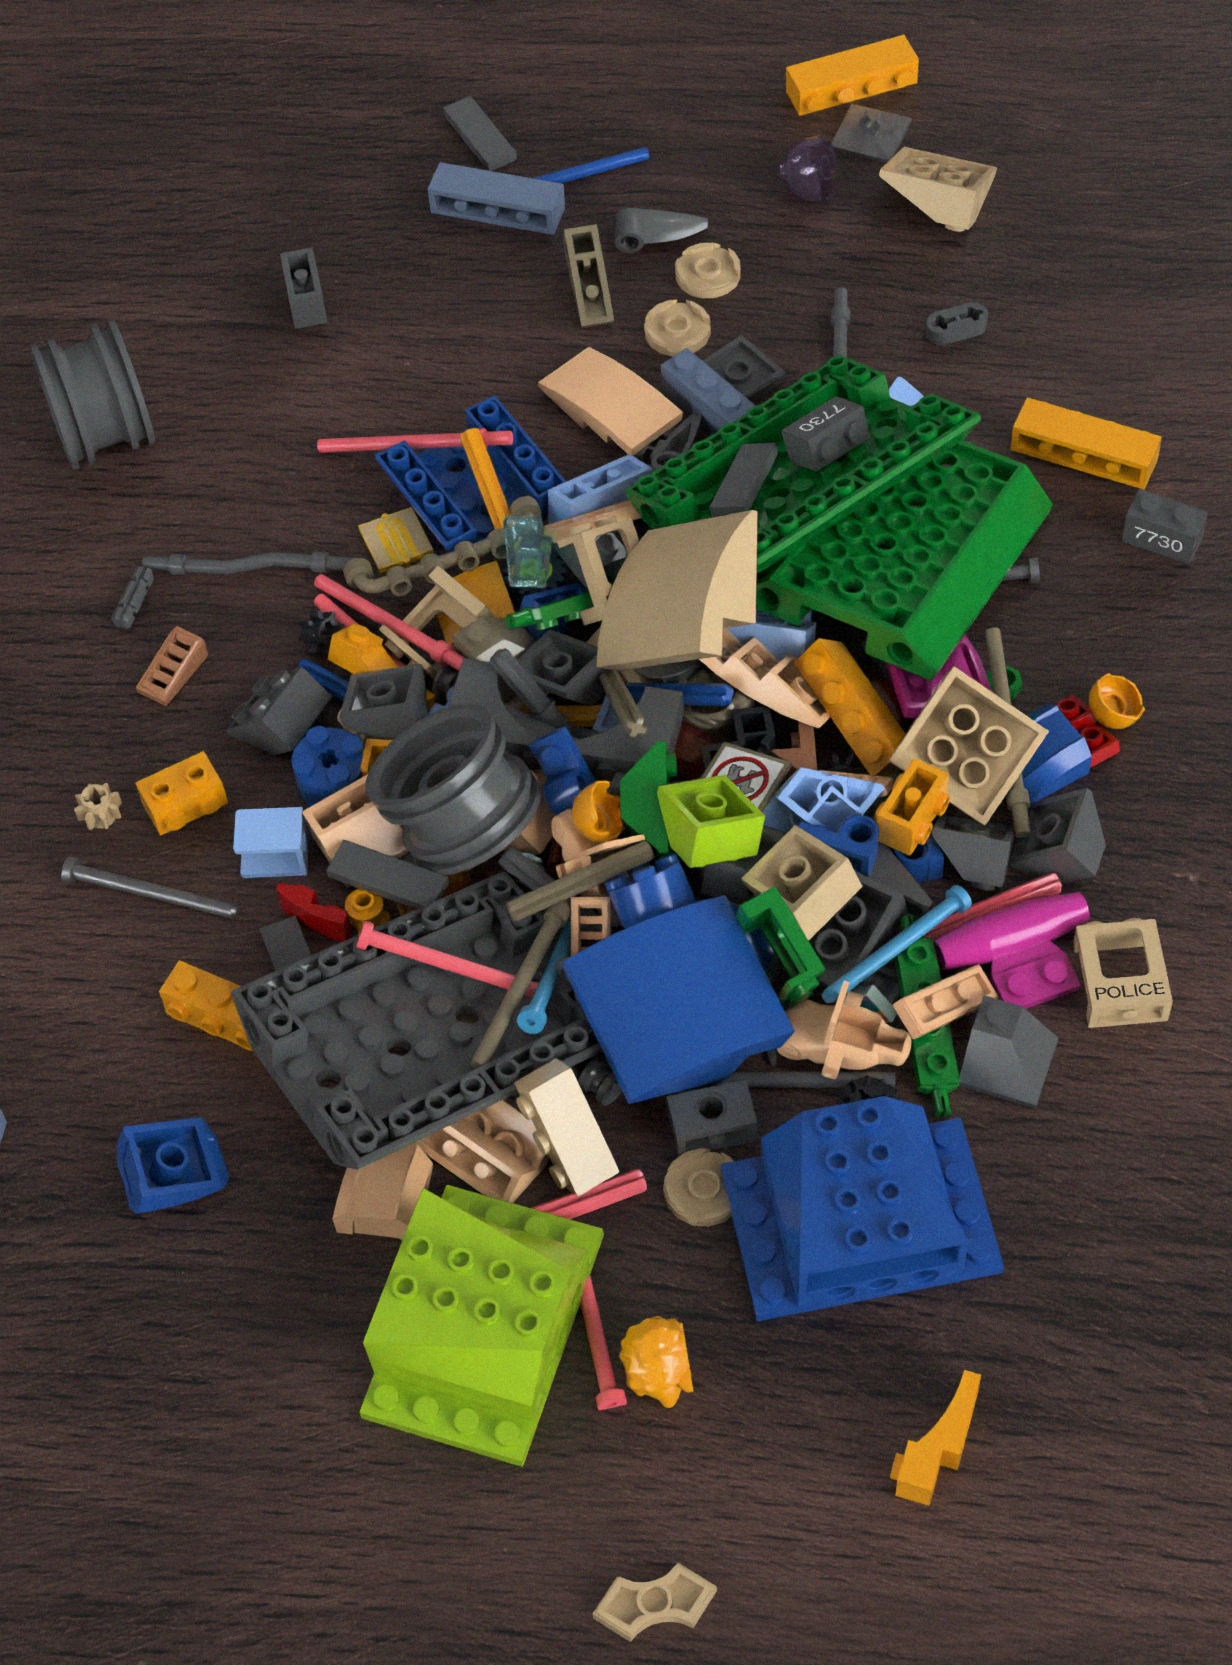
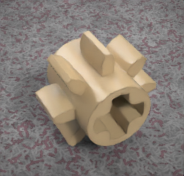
(98, 806)

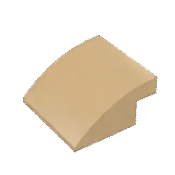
(681, 593)

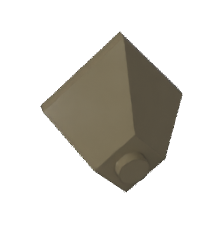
(487, 636)

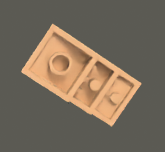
(611, 400)
(767, 679)

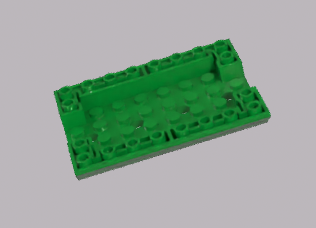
(795, 500)
(939, 564)

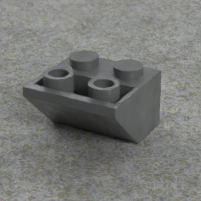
(279, 711)

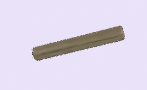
(623, 703)
(579, 881)

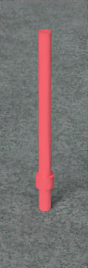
(414, 441)
(439, 650)

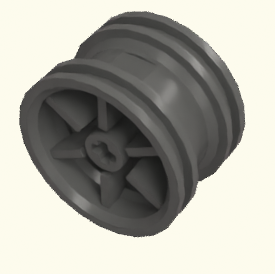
(93, 393)
(453, 789)

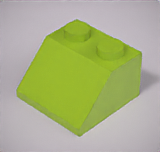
(710, 821)

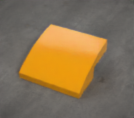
(487, 586)

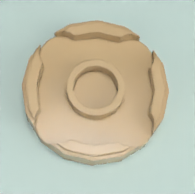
(707, 270)
(677, 326)
(697, 1197)

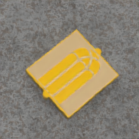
(395, 539)

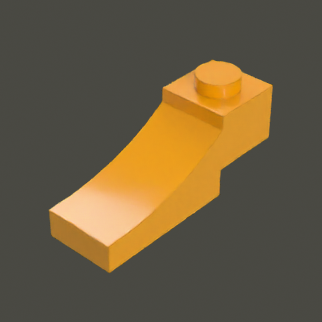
(363, 652)
(942, 1445)

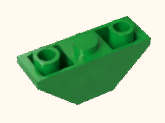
(639, 797)

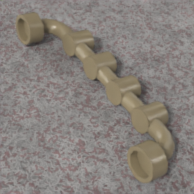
(465, 554)

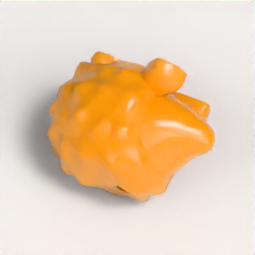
(657, 1359)

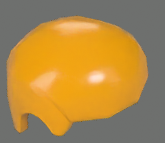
(1115, 702)
(597, 813)

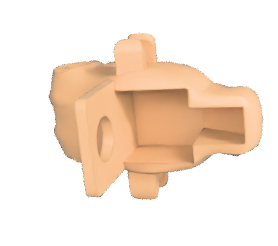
(581, 852)
(843, 1035)

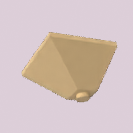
(940, 185)
(974, 740)

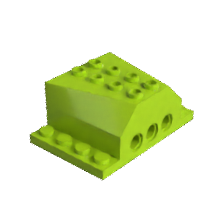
(476, 1321)

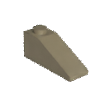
(588, 275)

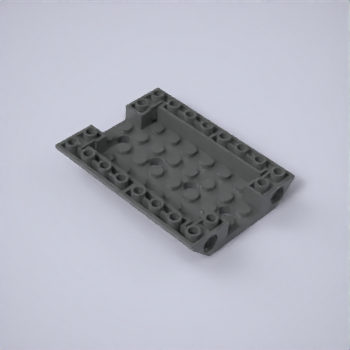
(352, 1005)

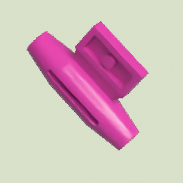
(915, 690)
(1019, 946)

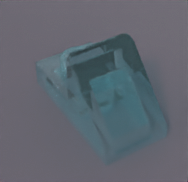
(527, 551)

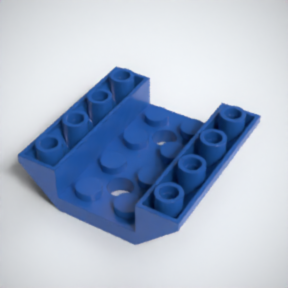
(452, 500)

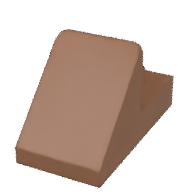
(801, 752)

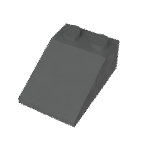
(858, 929)

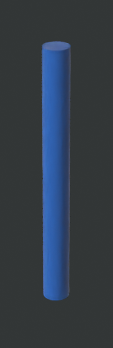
(597, 166)

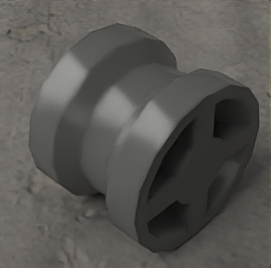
(600, 1080)

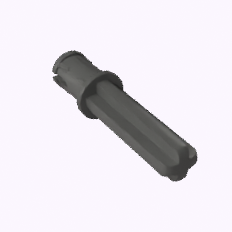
(540, 704)

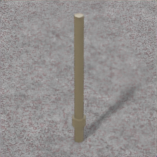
(1017, 796)
(555, 918)

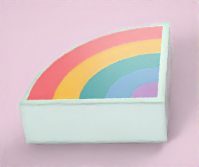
(877, 1003)

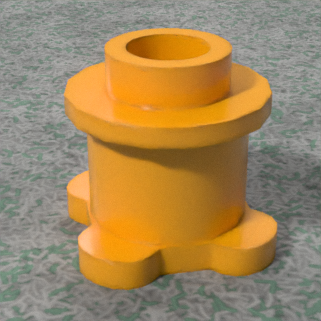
(365, 907)

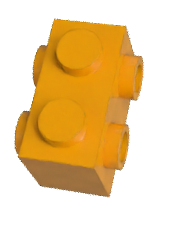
(182, 793)
(912, 807)

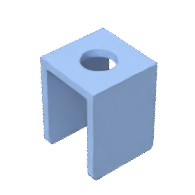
(271, 842)

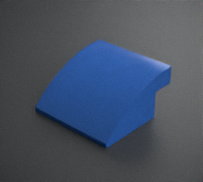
(677, 1000)

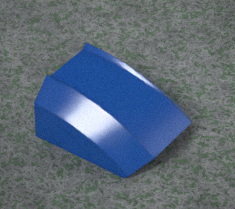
(1059, 758)
(169, 1163)

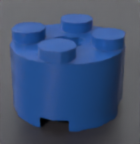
(326, 762)
(650, 890)

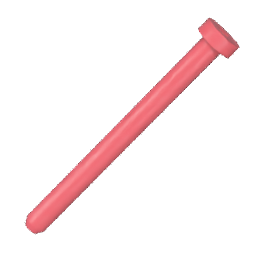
(437, 958)
(610, 1394)

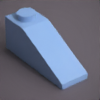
(595, 489)
(778, 635)

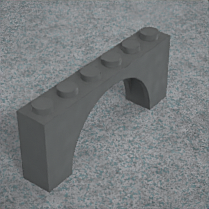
(603, 753)

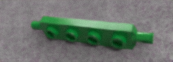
(546, 615)
(934, 1052)

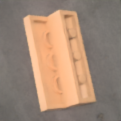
(490, 1150)

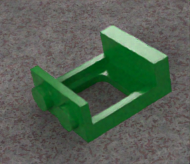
(786, 940)

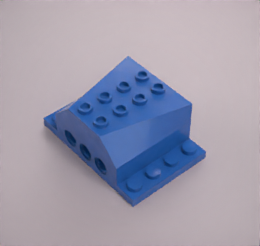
(858, 1208)

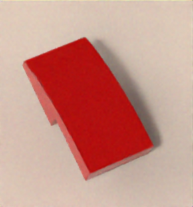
(1100, 742)
(324, 920)

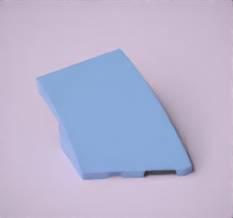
(819, 800)

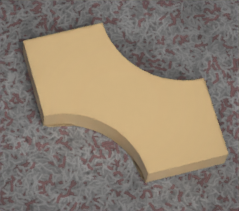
(637, 1605)

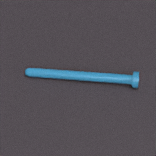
(956, 900)
(532, 1016)

